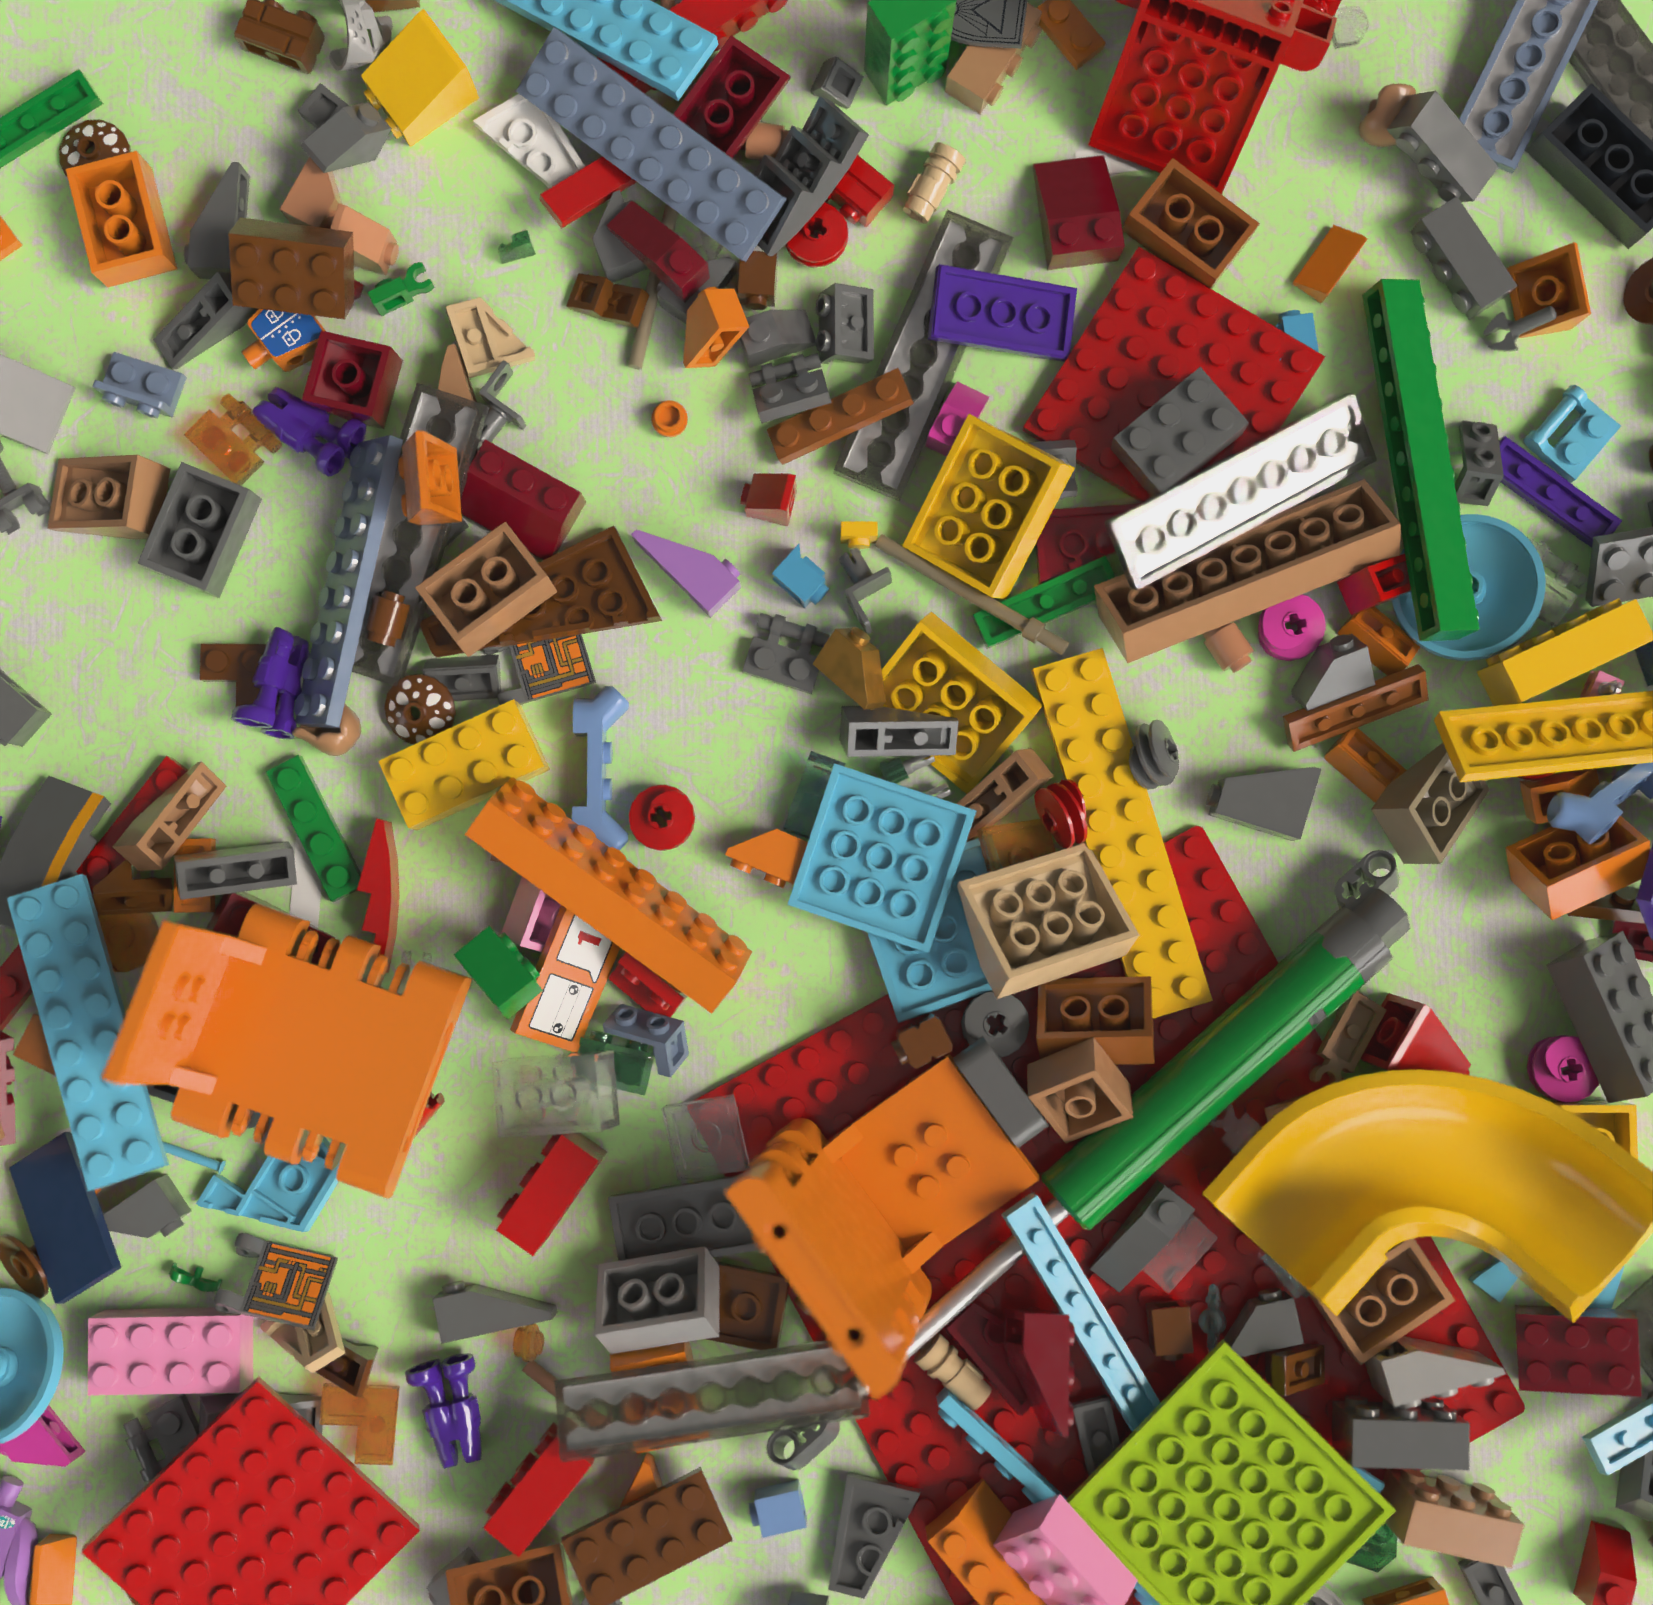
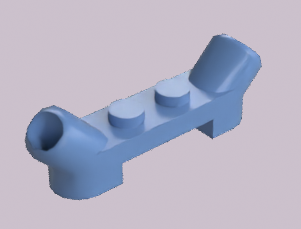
(592, 720)
(1597, 813)

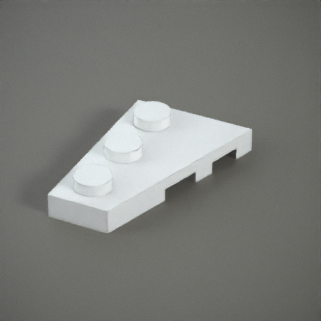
(531, 139)

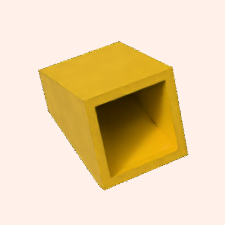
(418, 81)

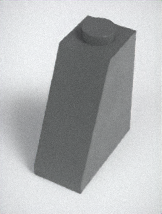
(1266, 801)

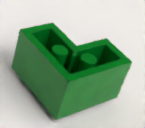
(500, 971)

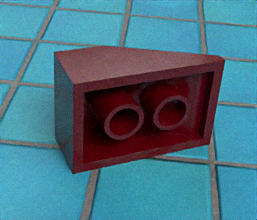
(1078, 212)

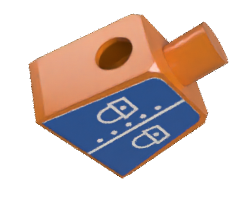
(284, 337)

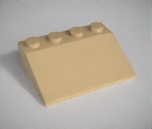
(1045, 919)

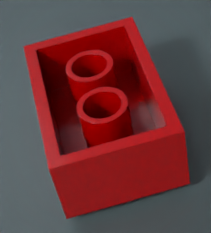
(549, 1190)
(535, 1494)

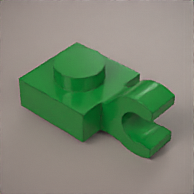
(396, 293)

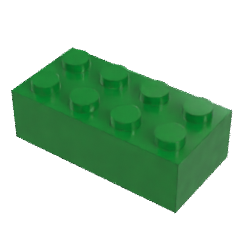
(906, 44)

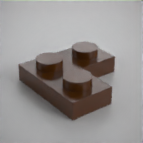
(232, 664)

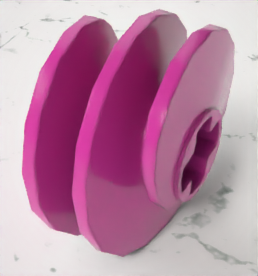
(1285, 643)
(1545, 1067)

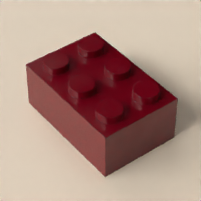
(1583, 1357)

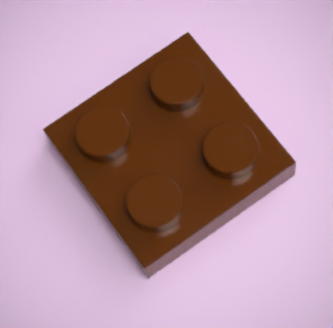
(751, 1307)

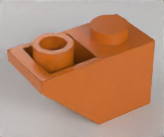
(1539, 793)
(772, 853)

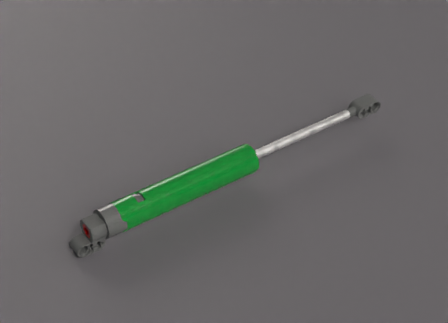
(1189, 1089)

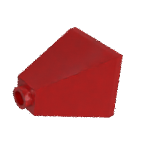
(1413, 1040)

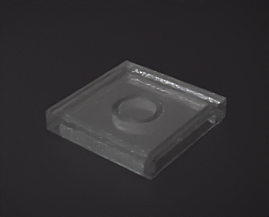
(705, 1137)

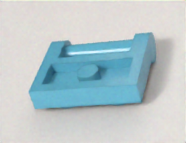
(1582, 439)

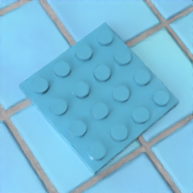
(881, 858)
(951, 970)

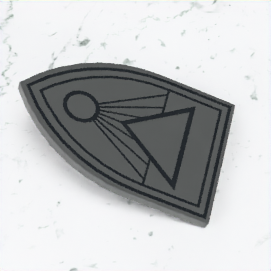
(989, 23)

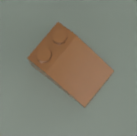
(108, 496)

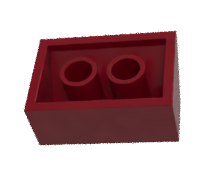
(732, 96)
(527, 498)

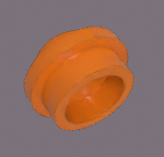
(669, 418)

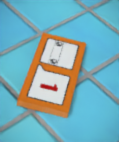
(572, 980)

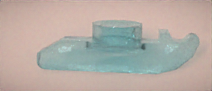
(1213, 1319)

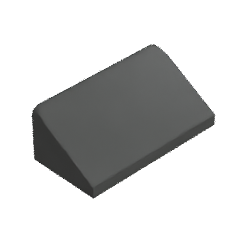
(467, 676)

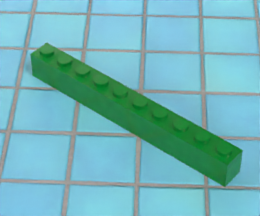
(1420, 461)

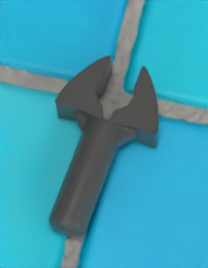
(1517, 327)

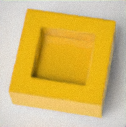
(859, 533)

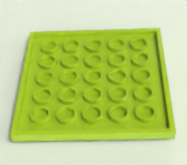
(1229, 1495)

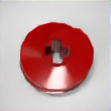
(825, 248)
(1063, 812)
(651, 833)

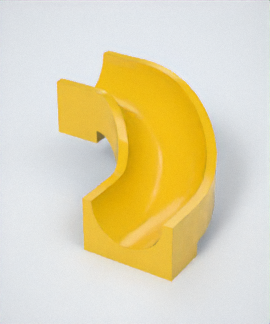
(1438, 1158)

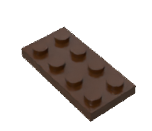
(646, 1539)

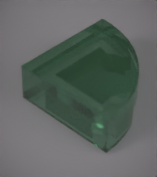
(518, 249)

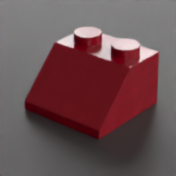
(353, 378)

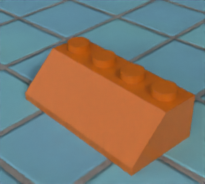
(965, 1542)

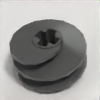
(1154, 757)
(1013, 1018)

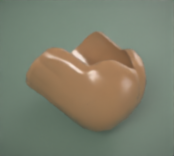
(1382, 113)
(333, 740)

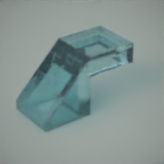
(809, 794)

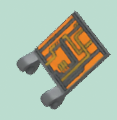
(547, 668)
(285, 1284)

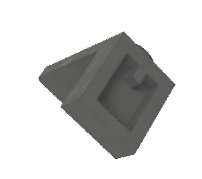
(1481, 463)

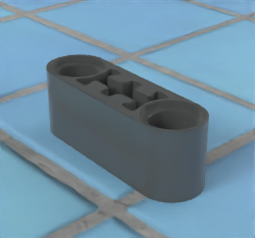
(1000, 1091)

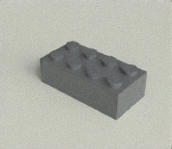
(1610, 1012)

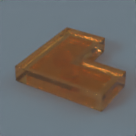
(372, 1413)

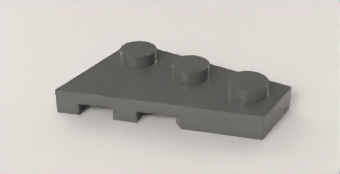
(867, 1529)

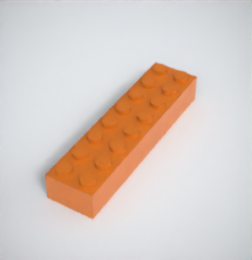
(610, 893)

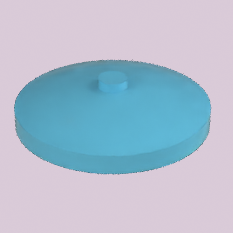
(1505, 587)
(28, 1360)

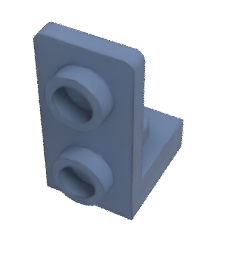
(660, 1031)

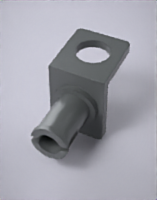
(498, 412)
(864, 583)

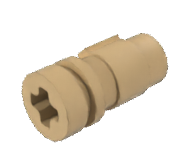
(932, 184)
(957, 1375)

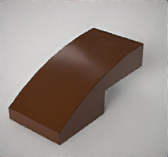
(608, 301)

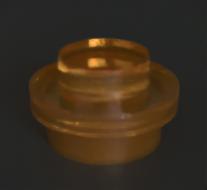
(528, 1342)

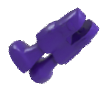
(300, 423)
(276, 675)
(449, 1419)

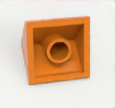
(1552, 281)

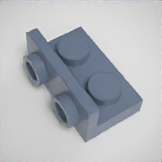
(141, 384)

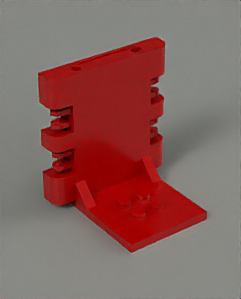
(1201, 75)

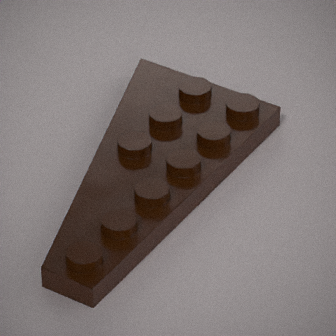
(594, 593)

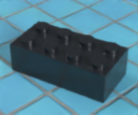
(1601, 164)

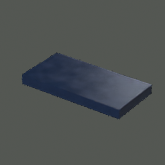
(64, 1219)

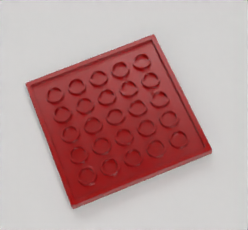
(1149, 340)
(253, 1517)

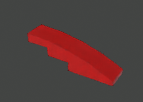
(381, 880)

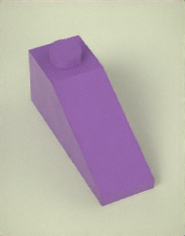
(694, 571)

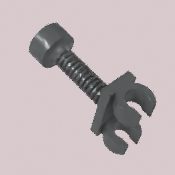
(28, 494)

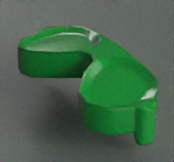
(186, 1278)

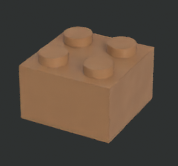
(1079, 1090)

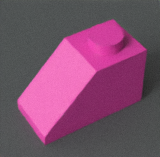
(952, 415)
(44, 1443)

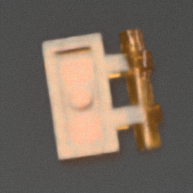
(225, 448)

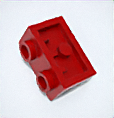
(646, 987)

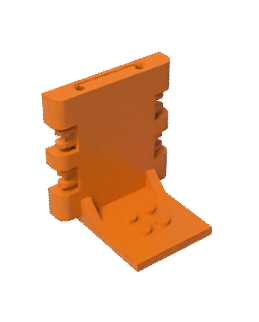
(299, 1041)
(874, 1204)

